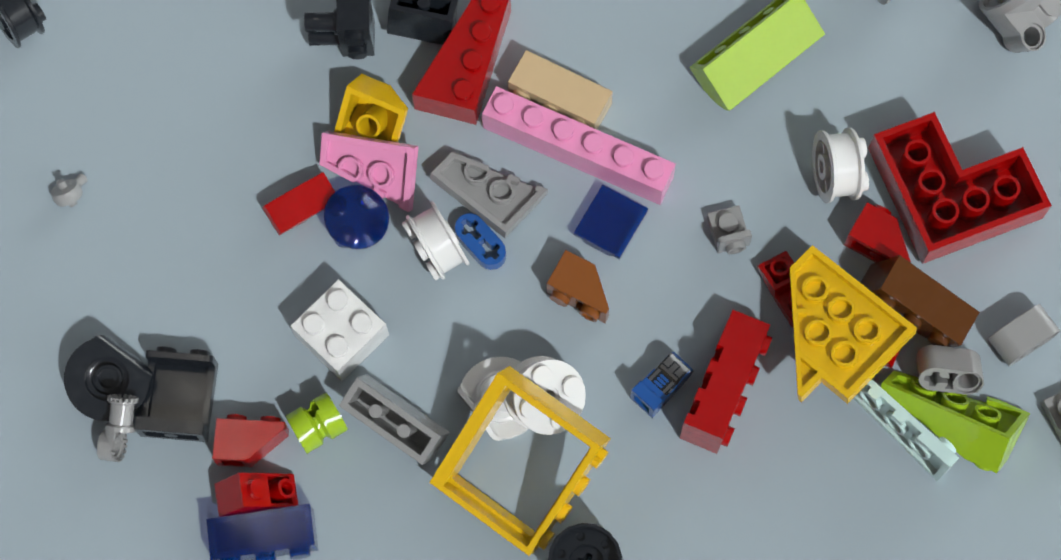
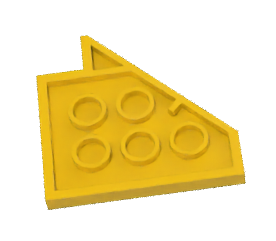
(839, 328)

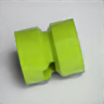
(316, 422)

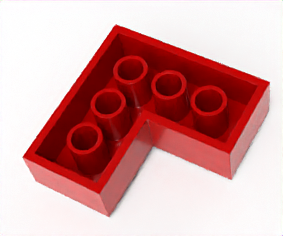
(952, 206)

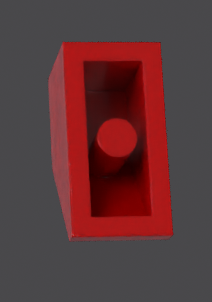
(877, 235)

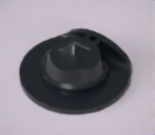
(104, 369)

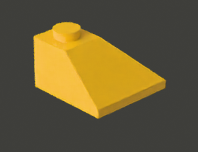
(371, 110)

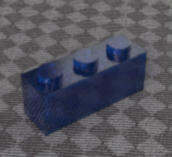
(264, 534)

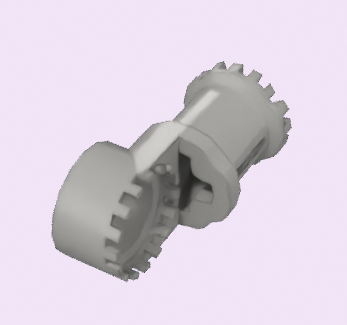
(114, 437)

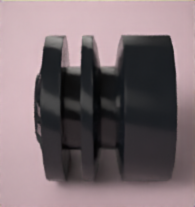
(585, 541)

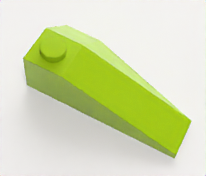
(976, 428)

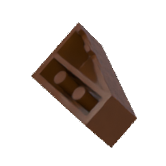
(921, 300)

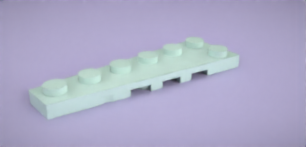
(930, 452)

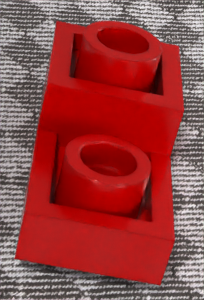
(299, 203)
(777, 279)

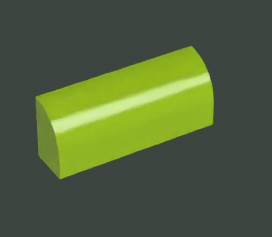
(756, 51)

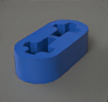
(485, 236)

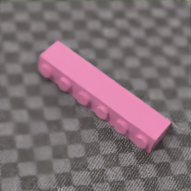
(578, 145)

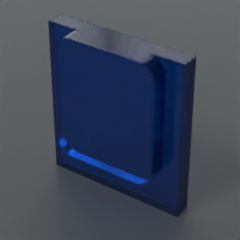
(610, 222)

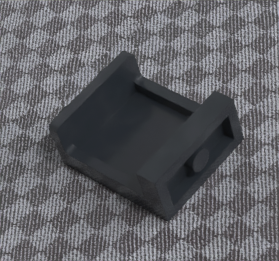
(178, 395)

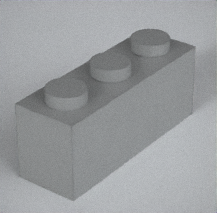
(394, 419)

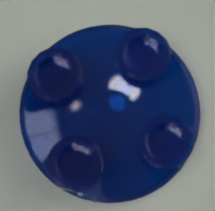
(356, 217)

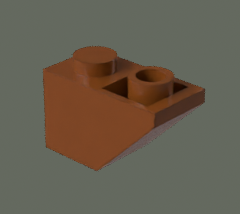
(578, 285)

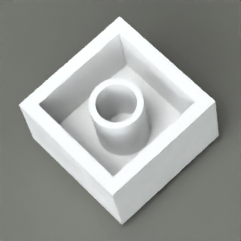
(340, 330)

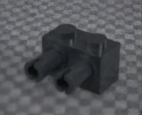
(422, 19)
(349, 27)

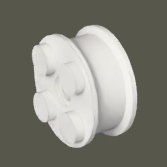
(839, 165)
(435, 241)
(557, 380)

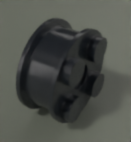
(20, 20)

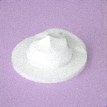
(474, 387)

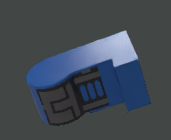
(661, 384)

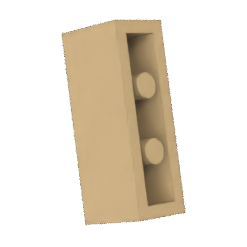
(560, 90)

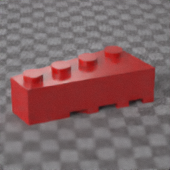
(464, 65)
(725, 381)

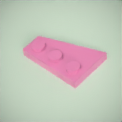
(374, 163)

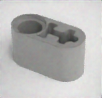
(1024, 335)
(949, 369)

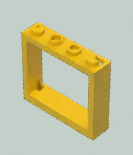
(483, 507)

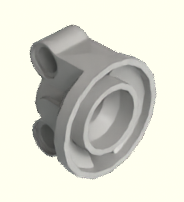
(1021, 17)

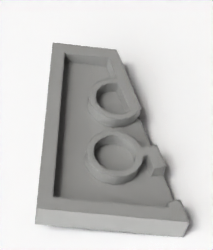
(490, 195)

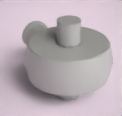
(68, 191)

